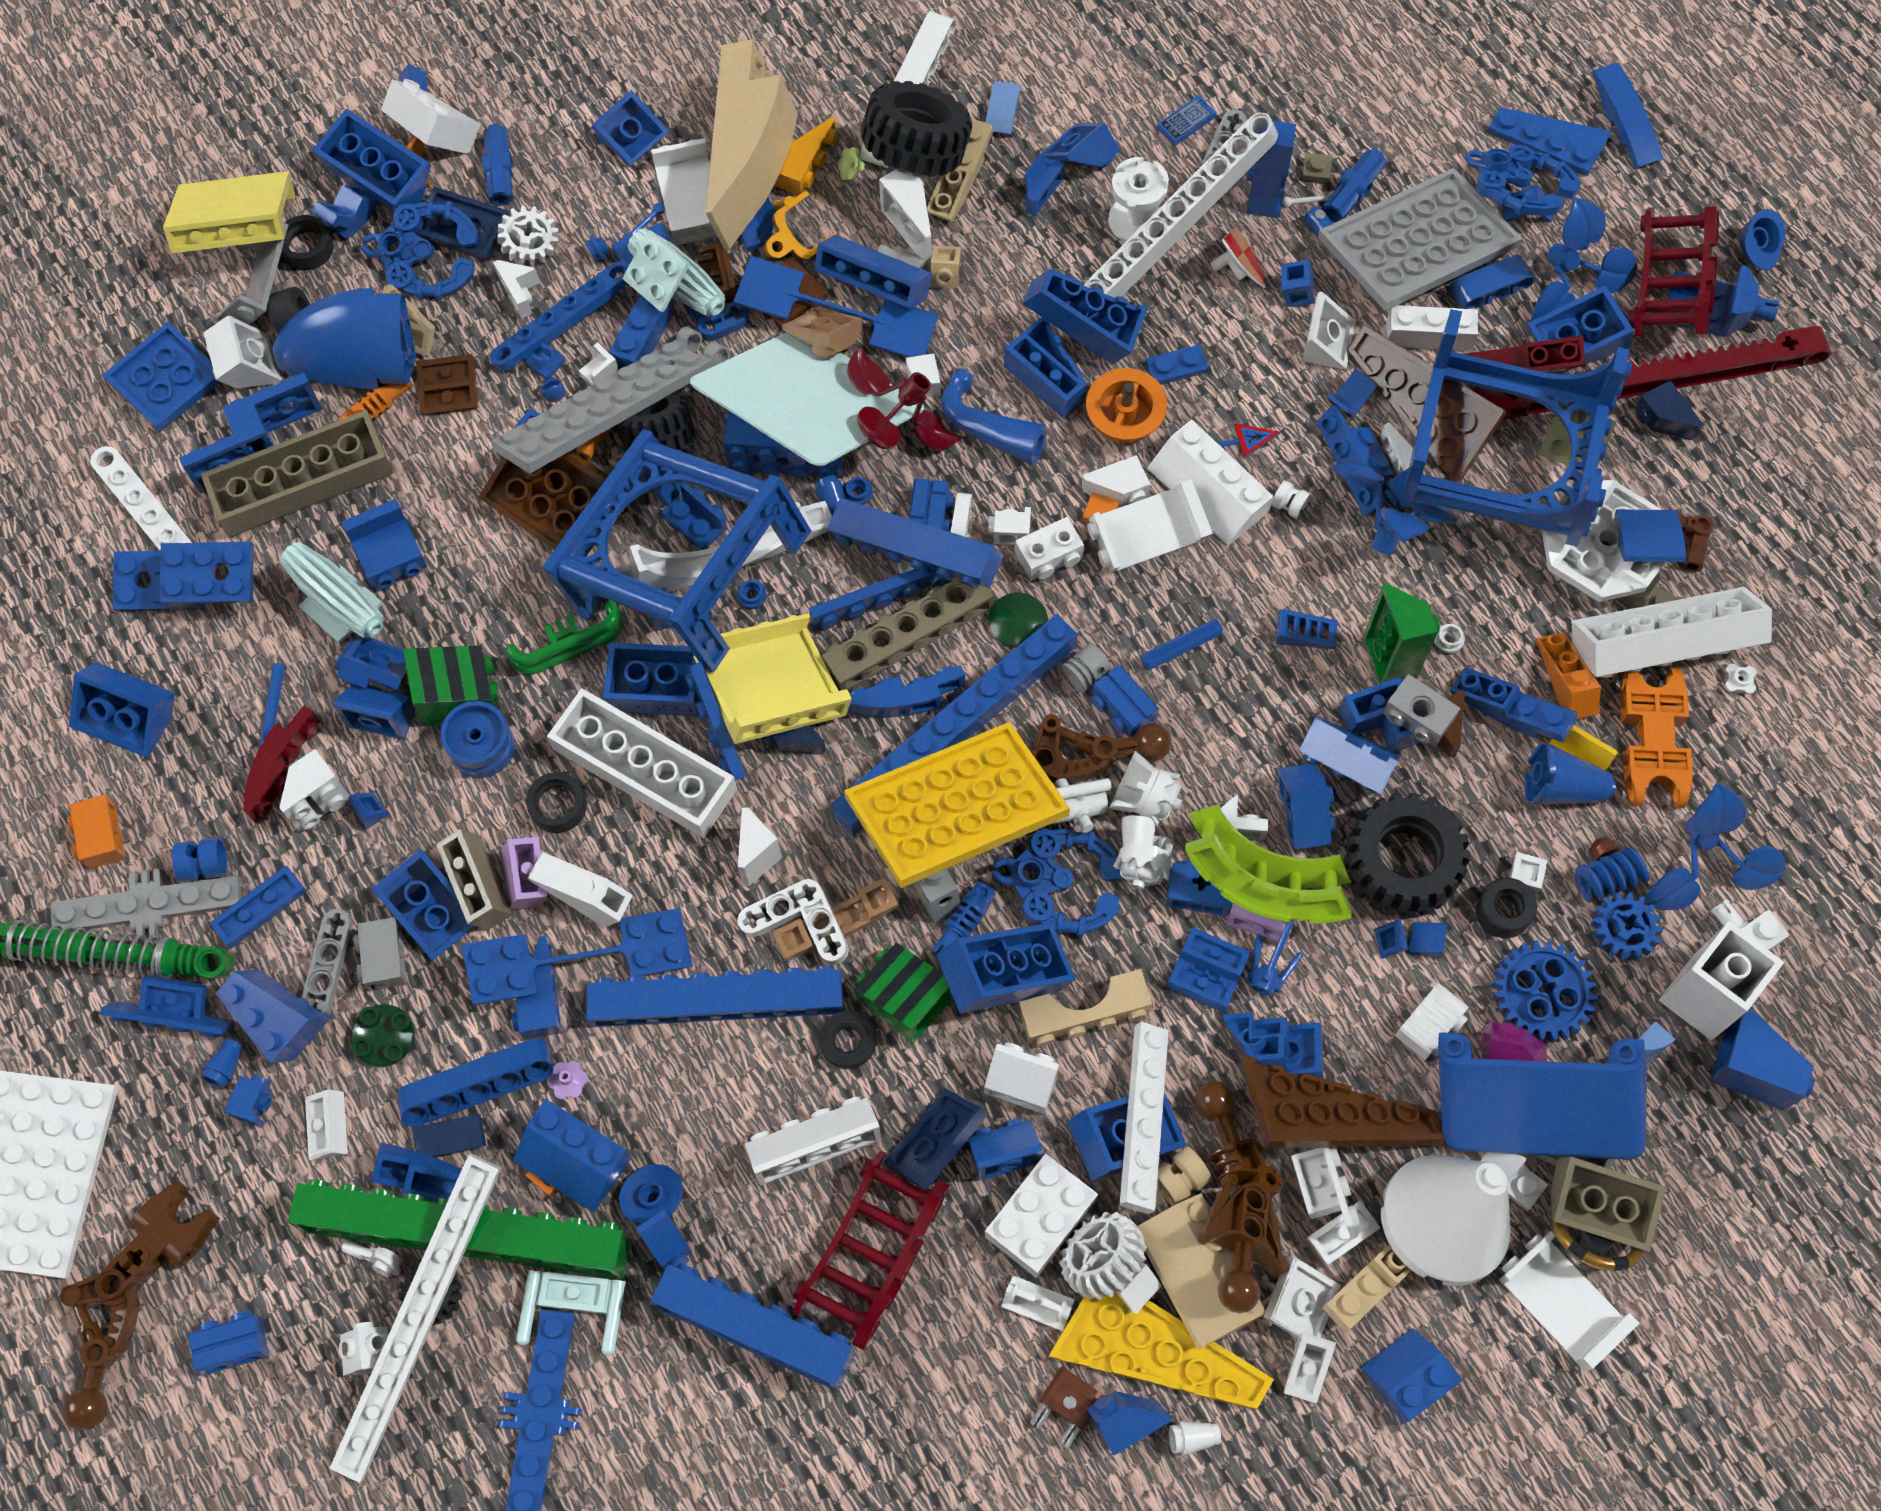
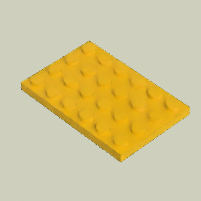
(956, 804)

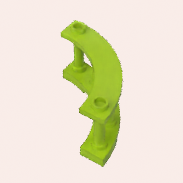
(1247, 870)

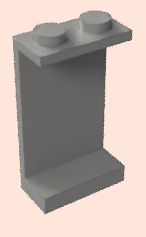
(255, 303)

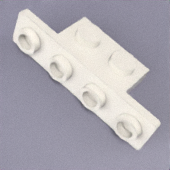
(1322, 1187)

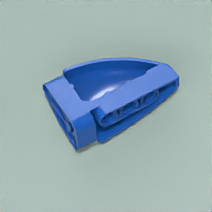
(349, 340)

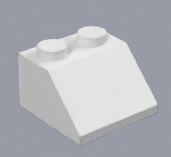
(241, 354)

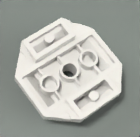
(1597, 567)

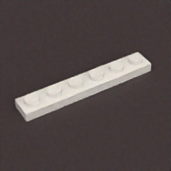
(1144, 1118)

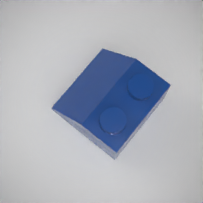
(376, 710)
(1004, 1149)
(1411, 1375)

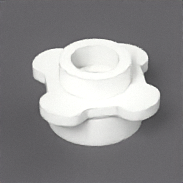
(1733, 684)

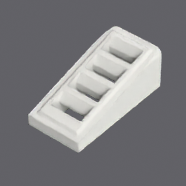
(1396, 447)

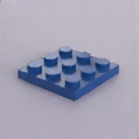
(162, 376)

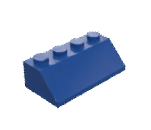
(373, 162)

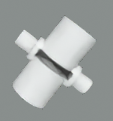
(1084, 801)

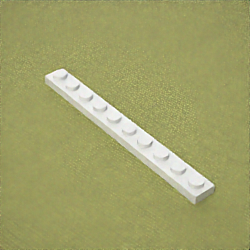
(415, 1318)

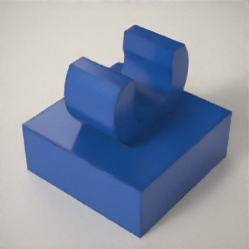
(545, 362)

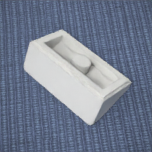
(326, 1124)

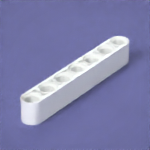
(922, 58)

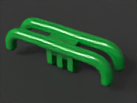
(567, 642)

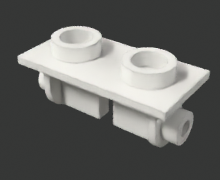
(1037, 1303)

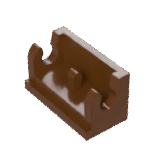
(718, 268)

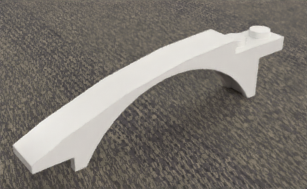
(682, 569)

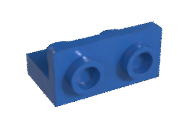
(696, 517)

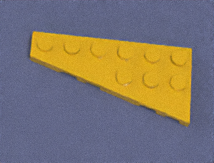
(1157, 1351)

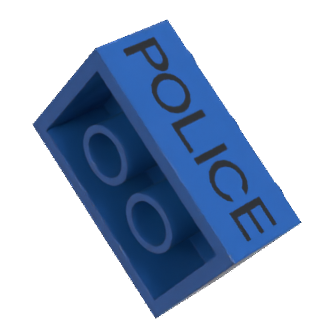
(649, 679)

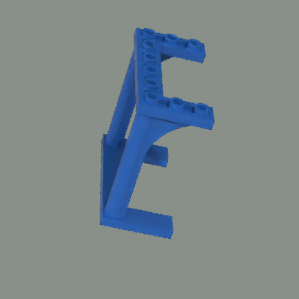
(1585, 392)
(665, 471)

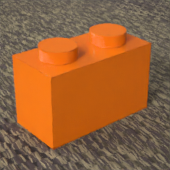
(96, 832)

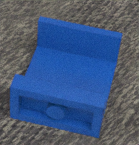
(384, 545)

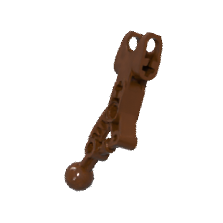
(1150, 742)
(158, 1241)

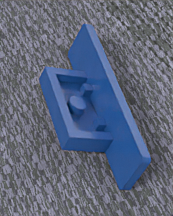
(1355, 446)
(170, 1004)

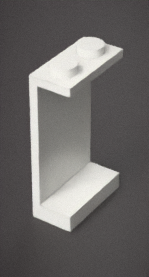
(684, 186)
(1149, 527)
(1565, 1302)

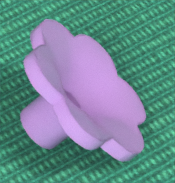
(572, 1085)

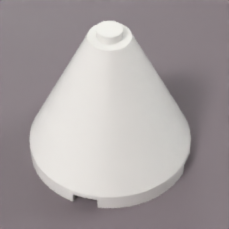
(1448, 1217)

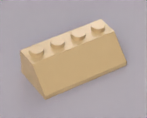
(1193, 1271)

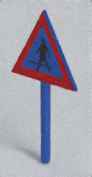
(1250, 438)

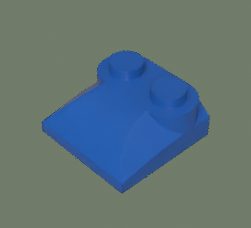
(629, 128)

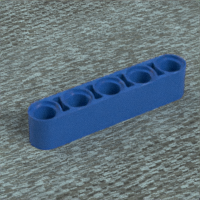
(474, 1082)

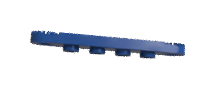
(560, 317)

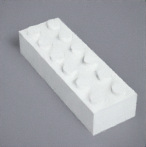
(1672, 631)
(642, 763)

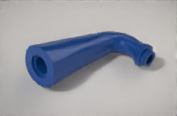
(1012, 436)

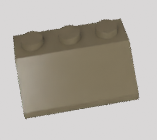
(1605, 1202)

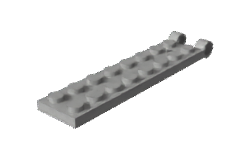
(608, 402)

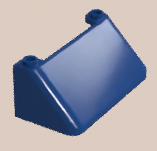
(1544, 1104)

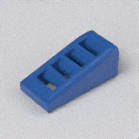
(1293, 638)

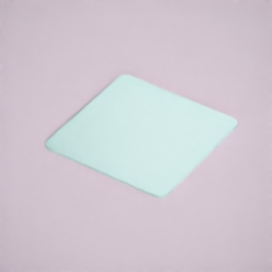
(796, 398)

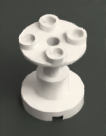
(1139, 191)

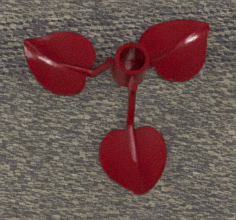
(870, 379)

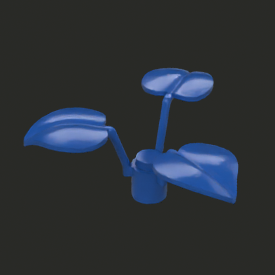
(1583, 226)
(1395, 523)
(1717, 813)

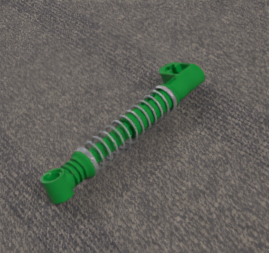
(78, 947)

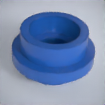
(597, 248)
(858, 483)
(751, 586)

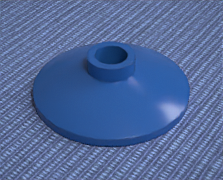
(645, 1184)

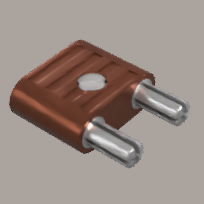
(1068, 1398)

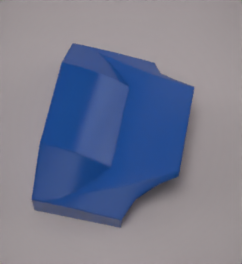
(1041, 182)
(759, 228)

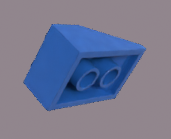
(1591, 316)
(423, 903)
(1102, 1131)

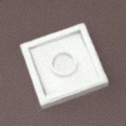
(1300, 1298)

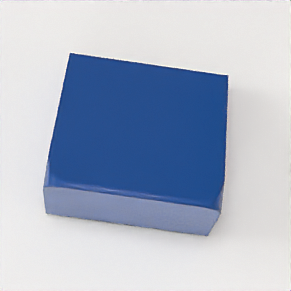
(1427, 939)

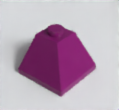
(1510, 1042)

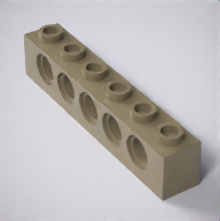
(901, 644)

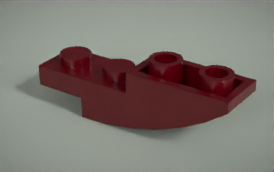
(1541, 356)
(270, 767)

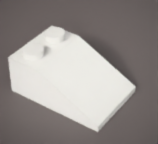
(906, 208)

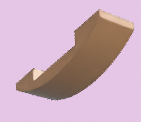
(852, 915)

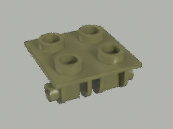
(1557, 441)

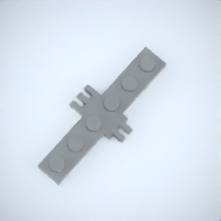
(147, 903)

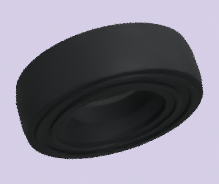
(841, 1021)

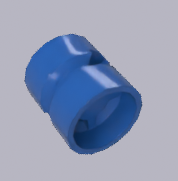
(194, 860)

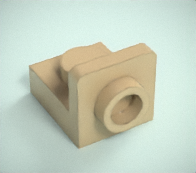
(945, 266)

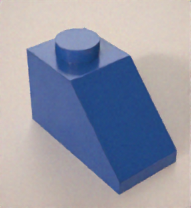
(664, 1240)
(1126, 1419)

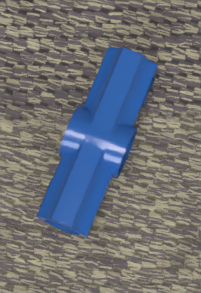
(497, 165)
(1354, 184)

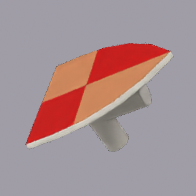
(1239, 258)

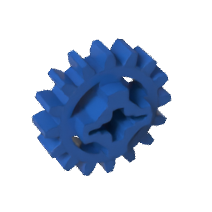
(1639, 931)

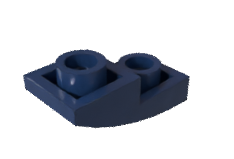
(449, 1135)

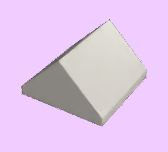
(1329, 334)
(757, 848)

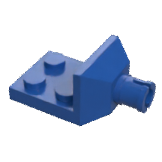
(1732, 303)

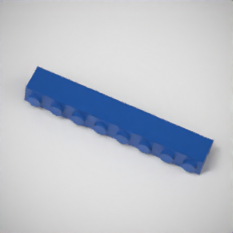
(714, 997)

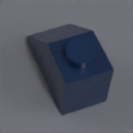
(1668, 412)
(798, 740)

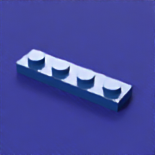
(708, 709)

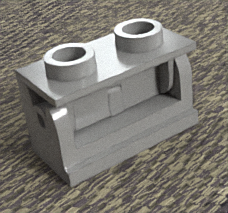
(381, 954)

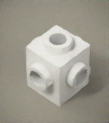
(361, 1348)

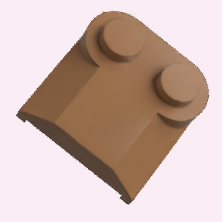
(825, 331)

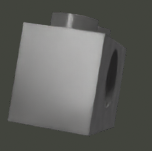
(1416, 695)

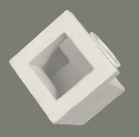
(1009, 525)

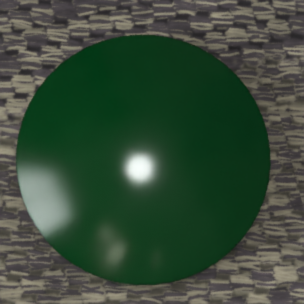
(1016, 618)
(382, 1035)

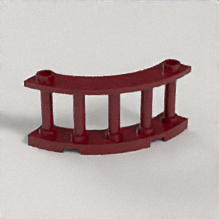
(1703, 281)
(896, 1266)

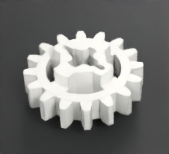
(541, 237)

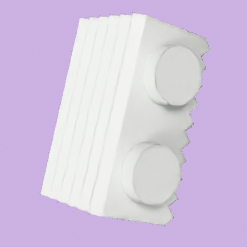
(1436, 1014)

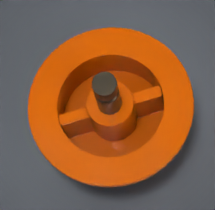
(1126, 405)

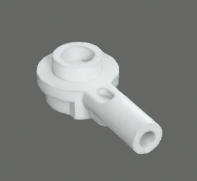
(384, 1260)

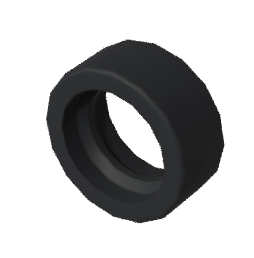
(315, 257)
(566, 822)

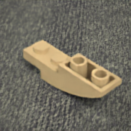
(955, 186)
(1366, 1289)

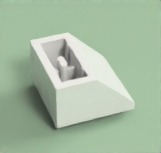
(311, 792)
(1021, 1077)

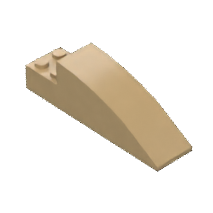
(749, 139)

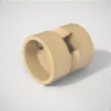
(1182, 1176)

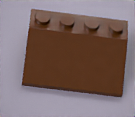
(546, 499)

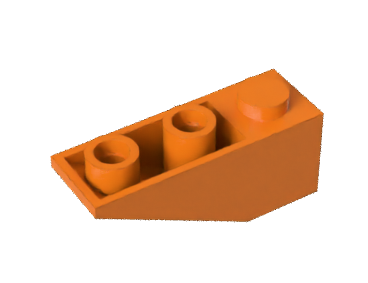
(1569, 675)

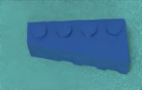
(1086, 314)

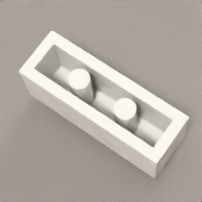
(1425, 326)

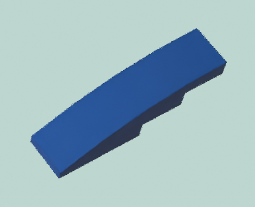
(1628, 114)

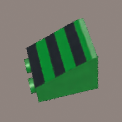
(447, 678)
(904, 991)

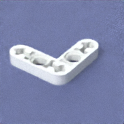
(807, 909)

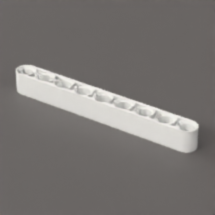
(1185, 200)

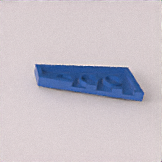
(1562, 140)

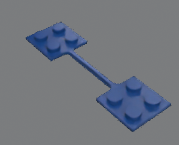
(775, 289)
(504, 968)

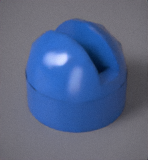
(555, 390)

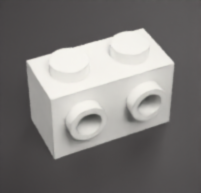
(1049, 549)

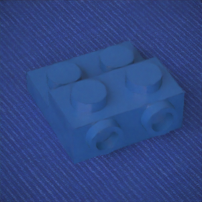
(371, 660)

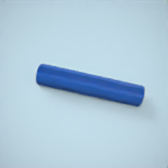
(1181, 644)

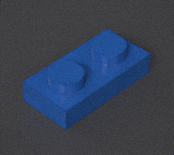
(1177, 364)

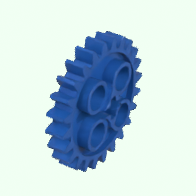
(1570, 982)

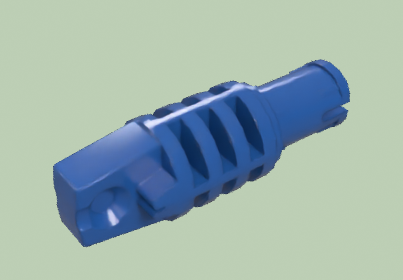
(966, 916)

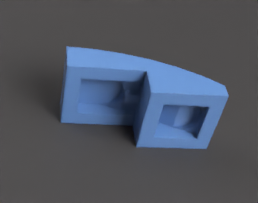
(1003, 107)

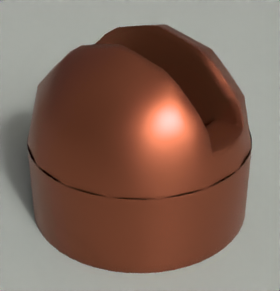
(1602, 847)

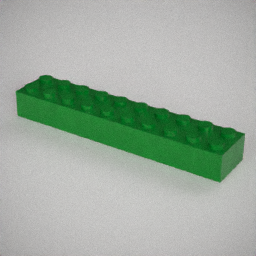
(497, 1236)

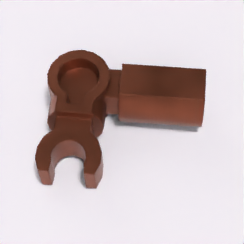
(1698, 530)

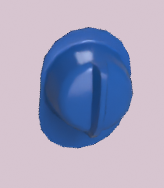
(1763, 239)

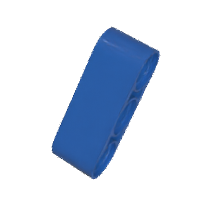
(1492, 282)

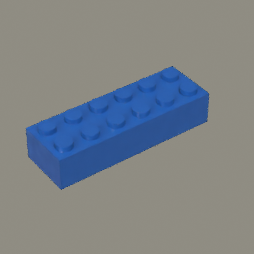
(753, 1327)

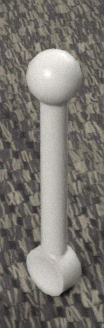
(1287, 201)

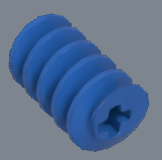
(1610, 872)

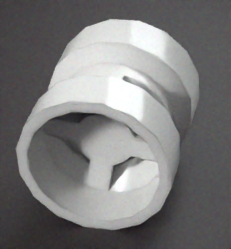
(1286, 494)

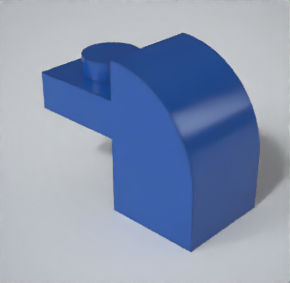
(348, 212)

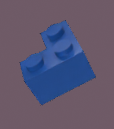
(1365, 712)
(1306, 805)

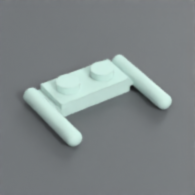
(573, 1294)

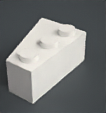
(429, 117)

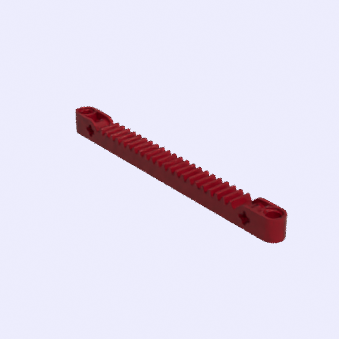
(1789, 350)

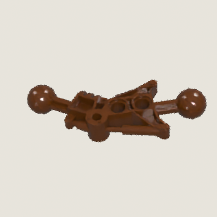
(1246, 1218)

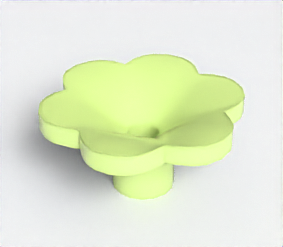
(850, 164)

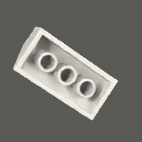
(1225, 489)
(813, 1140)

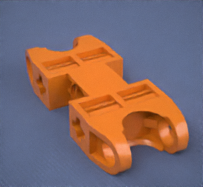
(1656, 757)

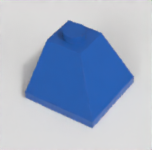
(1084, 146)

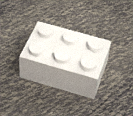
(1041, 1215)

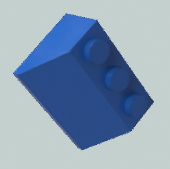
(120, 708)
(570, 1155)

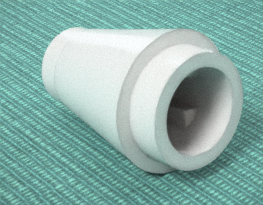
(1193, 1436)

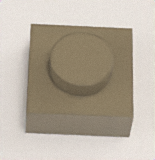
(1317, 168)

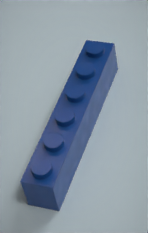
(915, 543)

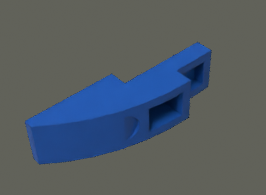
(894, 699)
(1512, 708)

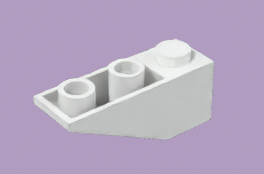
(581, 889)

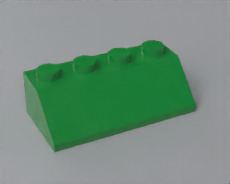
(1399, 634)

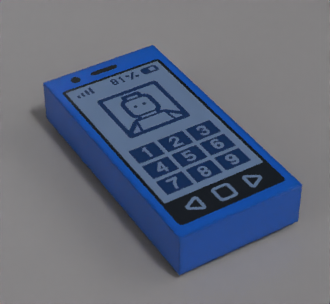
(1186, 120)

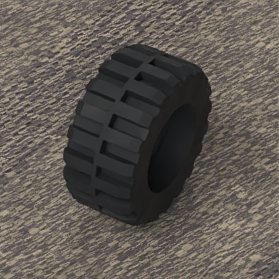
(916, 128)
(1423, 821)

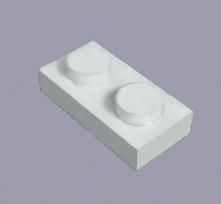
(1334, 1239)

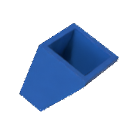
(1761, 1064)

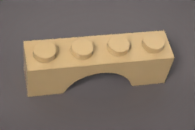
(1047, 1019)

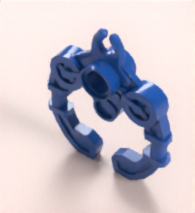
(1514, 167)
(407, 222)
(1052, 878)

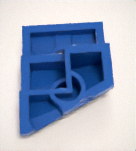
(1274, 1041)

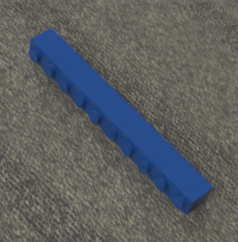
(974, 706)

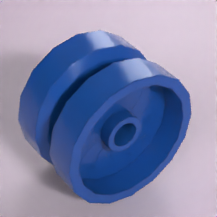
(477, 739)

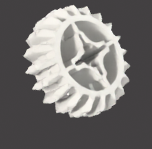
(1103, 1255)

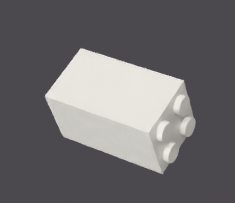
(1721, 981)

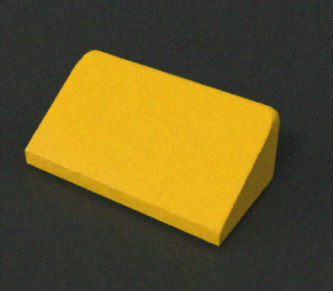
(1586, 748)

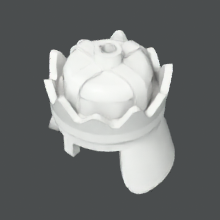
(1147, 791)
(1143, 856)

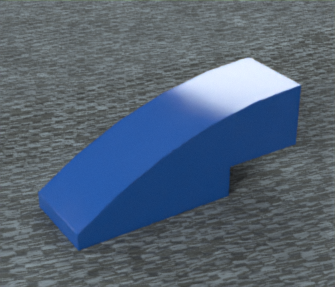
(414, 1172)

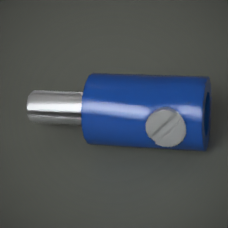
(1316, 220)

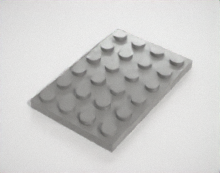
(1419, 239)

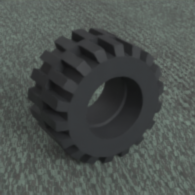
(666, 419)

